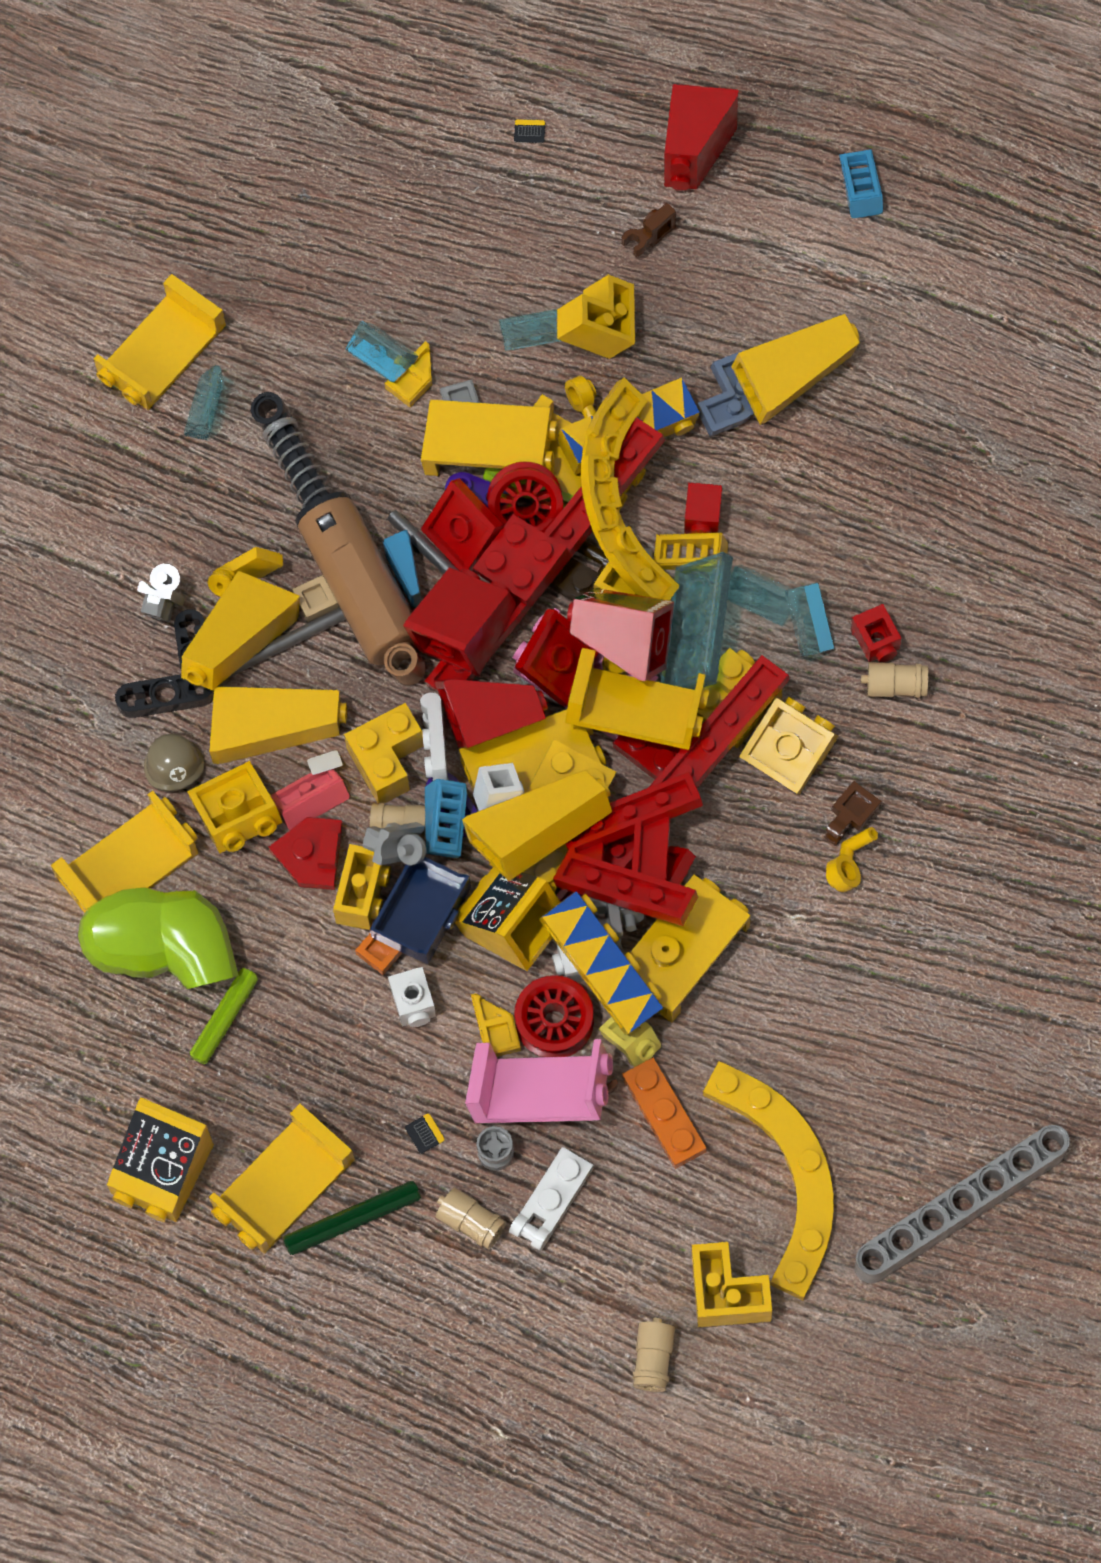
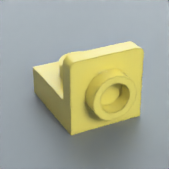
(637, 1045)

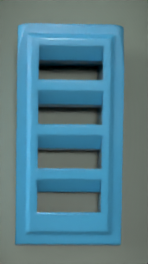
(863, 202)
(401, 559)
(456, 804)

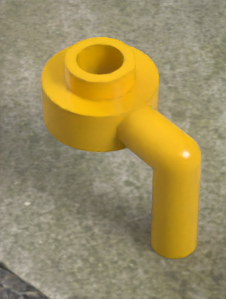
(581, 395)
(842, 871)

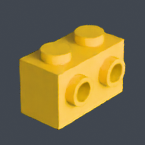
(360, 889)

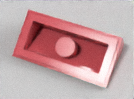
(310, 797)

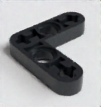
(185, 692)

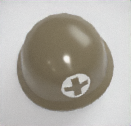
(173, 763)

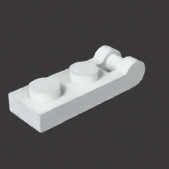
(434, 736)
(552, 1197)

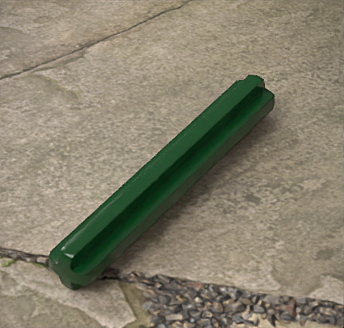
(351, 1217)

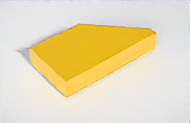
(415, 379)
(256, 562)
(496, 1026)

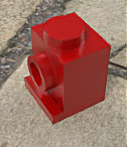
(876, 624)

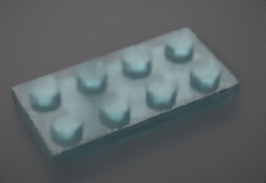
(698, 621)

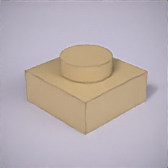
(315, 598)

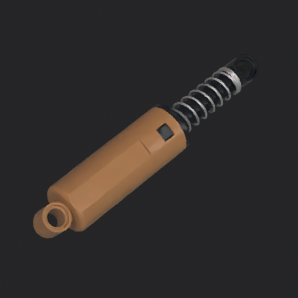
(343, 549)

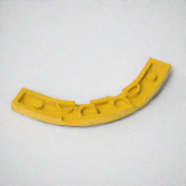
(603, 497)
(805, 1161)

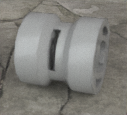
(495, 1140)

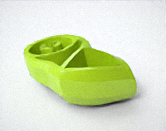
(158, 932)

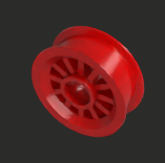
(528, 471)
(561, 987)

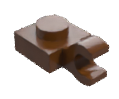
(655, 228)
(852, 809)

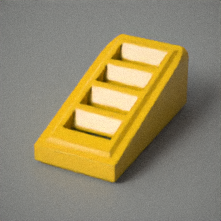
(692, 541)

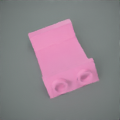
(538, 1087)

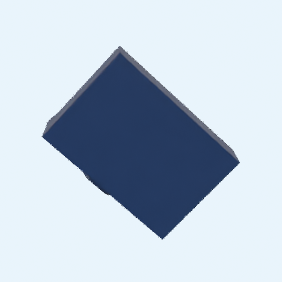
(421, 909)

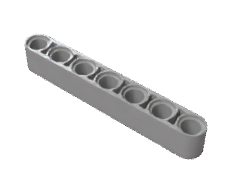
(969, 1188)

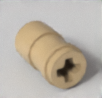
(893, 679)
(385, 814)
(470, 1218)
(653, 1355)

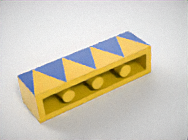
(668, 411)
(601, 963)

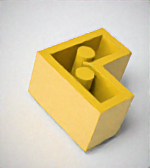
(600, 318)
(379, 746)
(726, 1299)

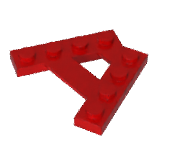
(646, 885)

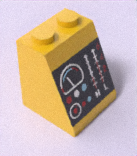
(506, 916)
(159, 1161)

